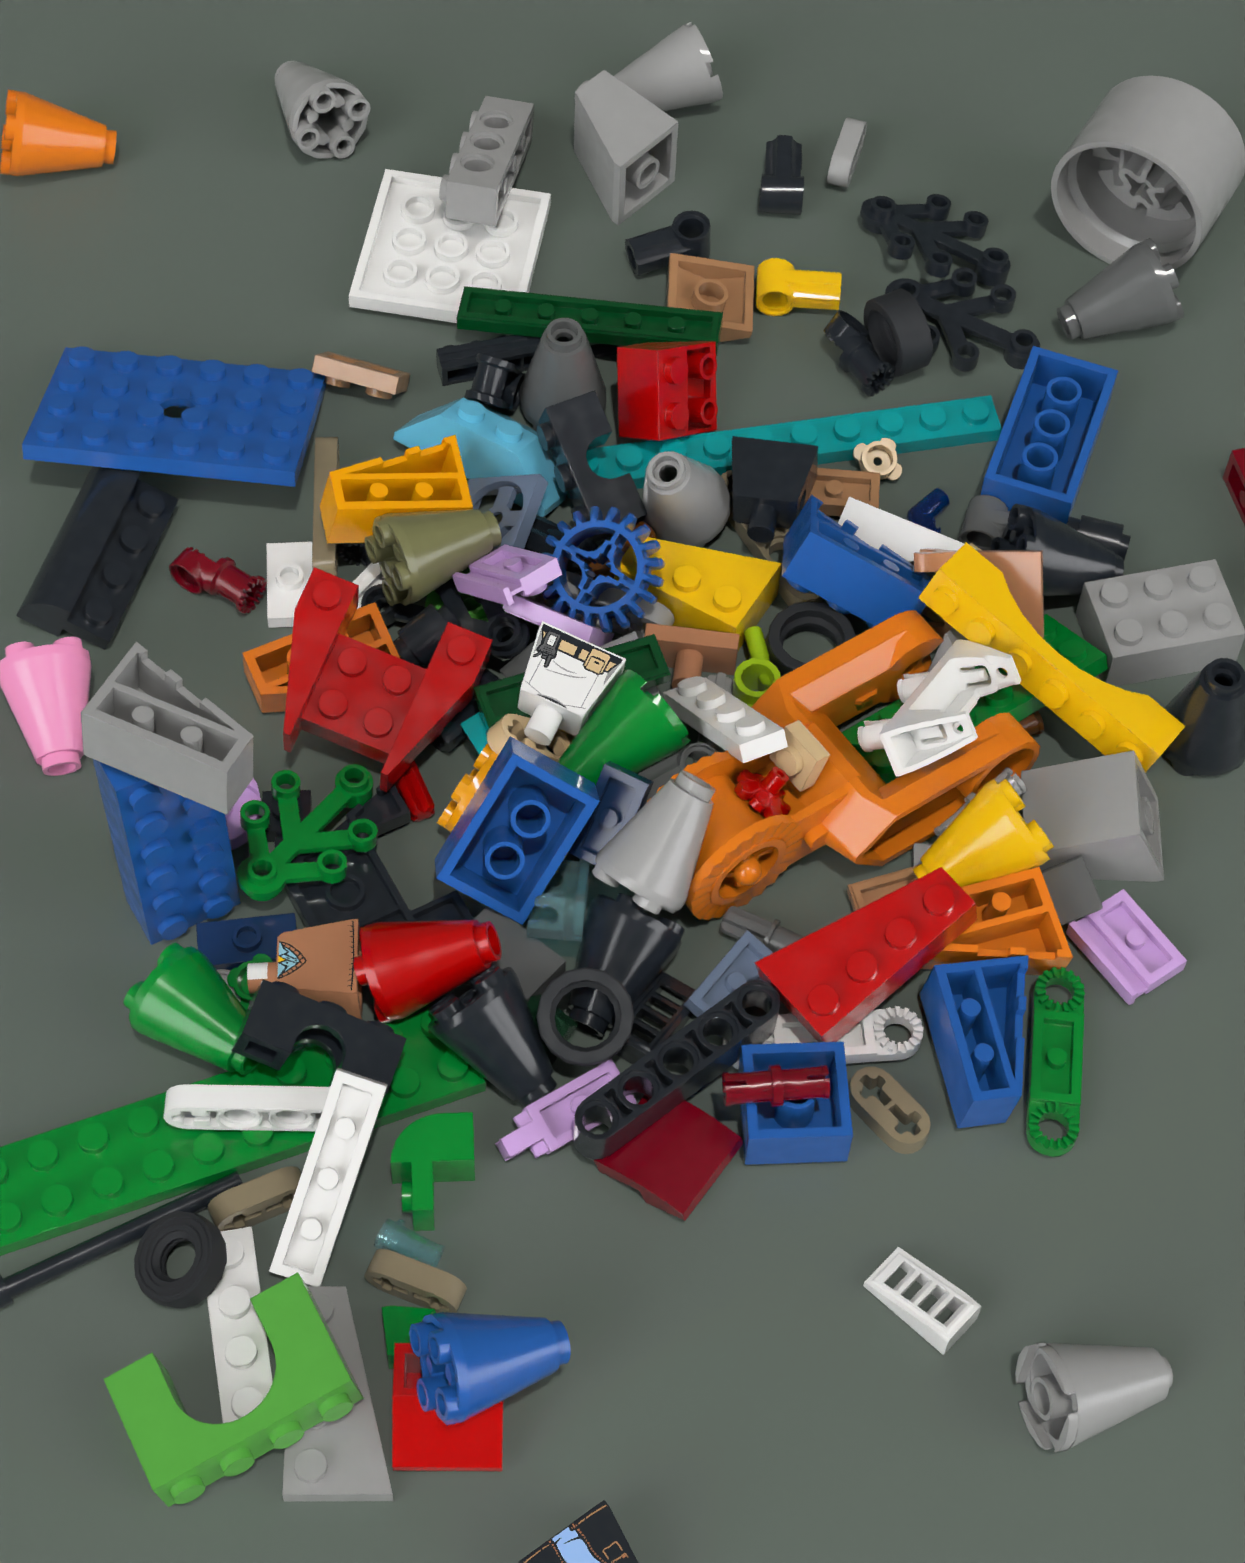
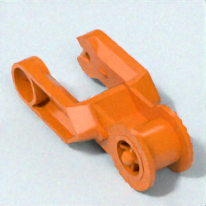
(849, 802)

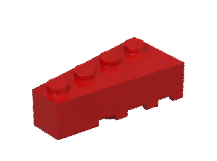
(864, 957)

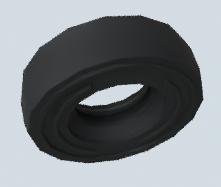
(203, 1274)

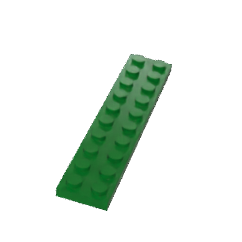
(138, 1159)

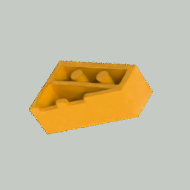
(409, 483)

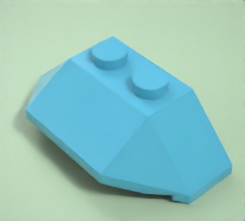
(487, 445)

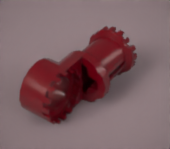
(199, 573)

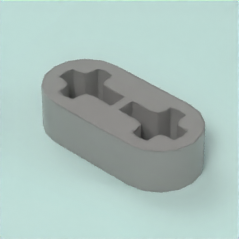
(847, 152)

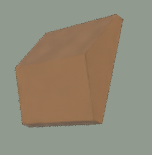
(714, 287)

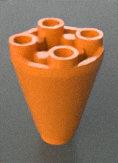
(50, 138)

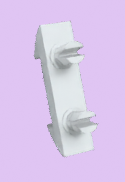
(937, 705)

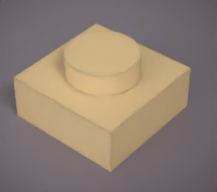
(803, 756)

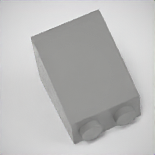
(623, 144)
(1100, 812)

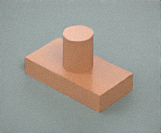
(695, 650)

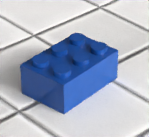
(516, 830)

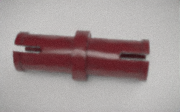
(775, 1085)

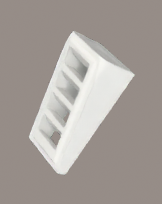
(939, 1335)

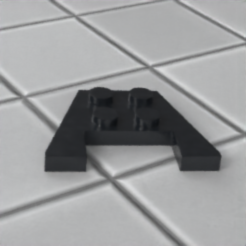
(368, 889)

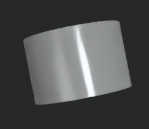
(1149, 166)

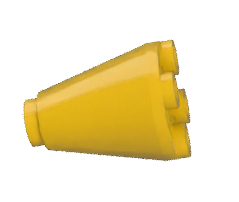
(987, 839)

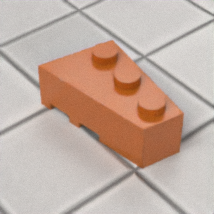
(269, 664)
(1011, 921)

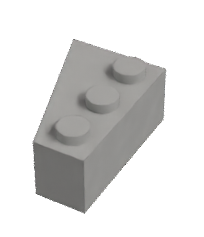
(167, 735)

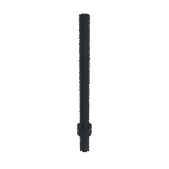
(108, 1241)

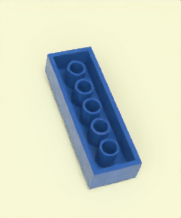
(168, 854)

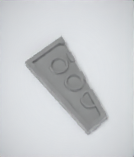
(345, 1455)

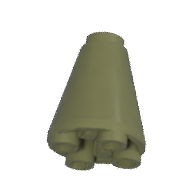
(427, 548)

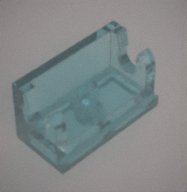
(562, 909)

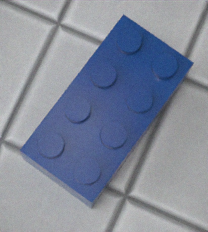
(1050, 433)

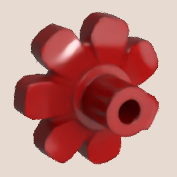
(764, 792)

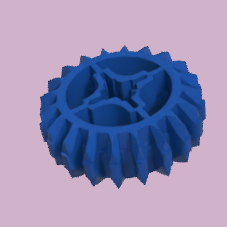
(611, 550)

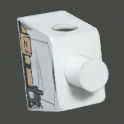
(564, 683)

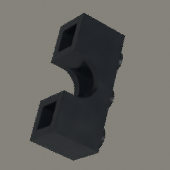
(570, 432)
(283, 1018)

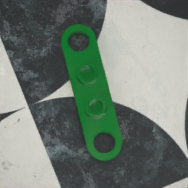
(1055, 1062)

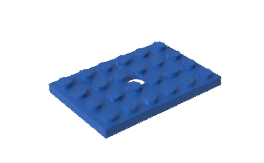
(234, 425)

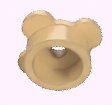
(885, 452)

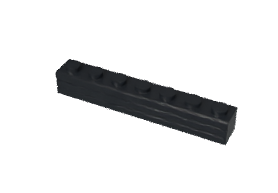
(458, 362)

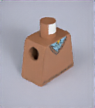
(316, 964)

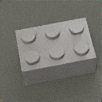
(1160, 622)

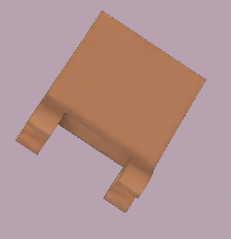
(1020, 569)

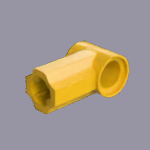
(782, 288)

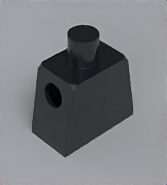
(770, 483)

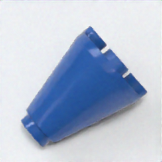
(482, 1359)

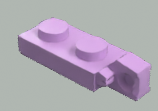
(550, 1120)

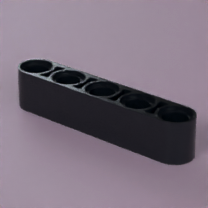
(667, 1089)

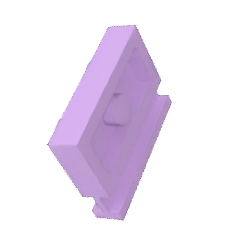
(508, 573)
(1126, 947)

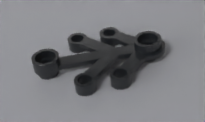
(885, 217)
(959, 317)
(496, 628)

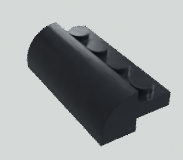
(98, 556)

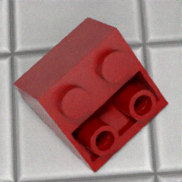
(666, 389)
(425, 1441)

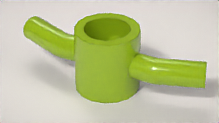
(756, 672)

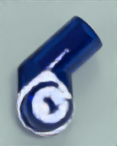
(928, 508)

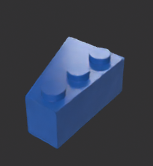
(847, 570)
(977, 1035)

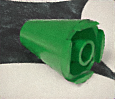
(627, 730)

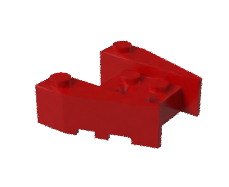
(366, 695)

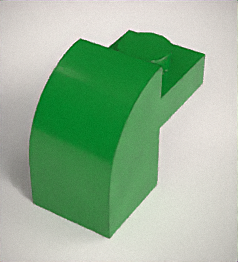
(429, 1152)

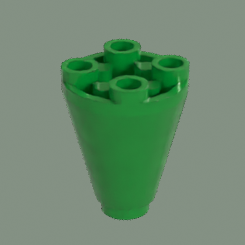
(189, 1009)

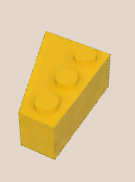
(710, 586)

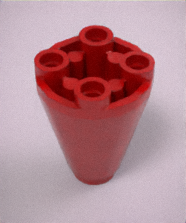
(421, 961)

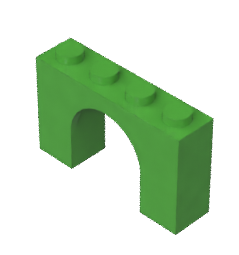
(307, 1388)

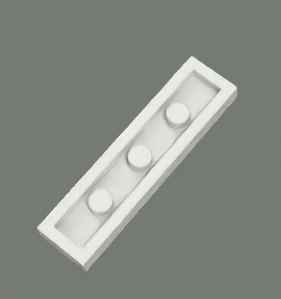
(725, 719)
(328, 1177)
(237, 1332)

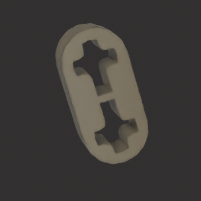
(893, 1106)
(255, 1200)
(415, 1281)

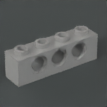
(487, 161)

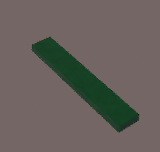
(600, 319)

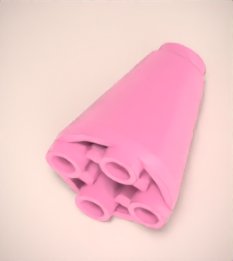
(46, 694)

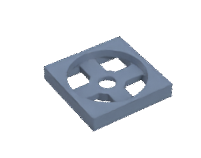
(514, 524)

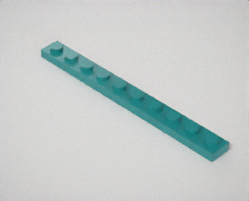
(910, 428)

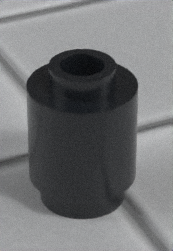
(1104, 532)
(422, 634)

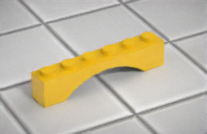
(980, 607)

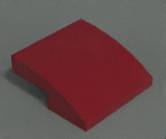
(674, 1159)

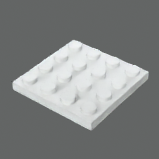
(421, 261)

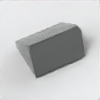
(1072, 890)

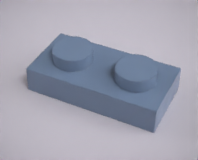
(729, 974)

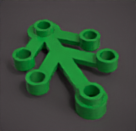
(304, 836)

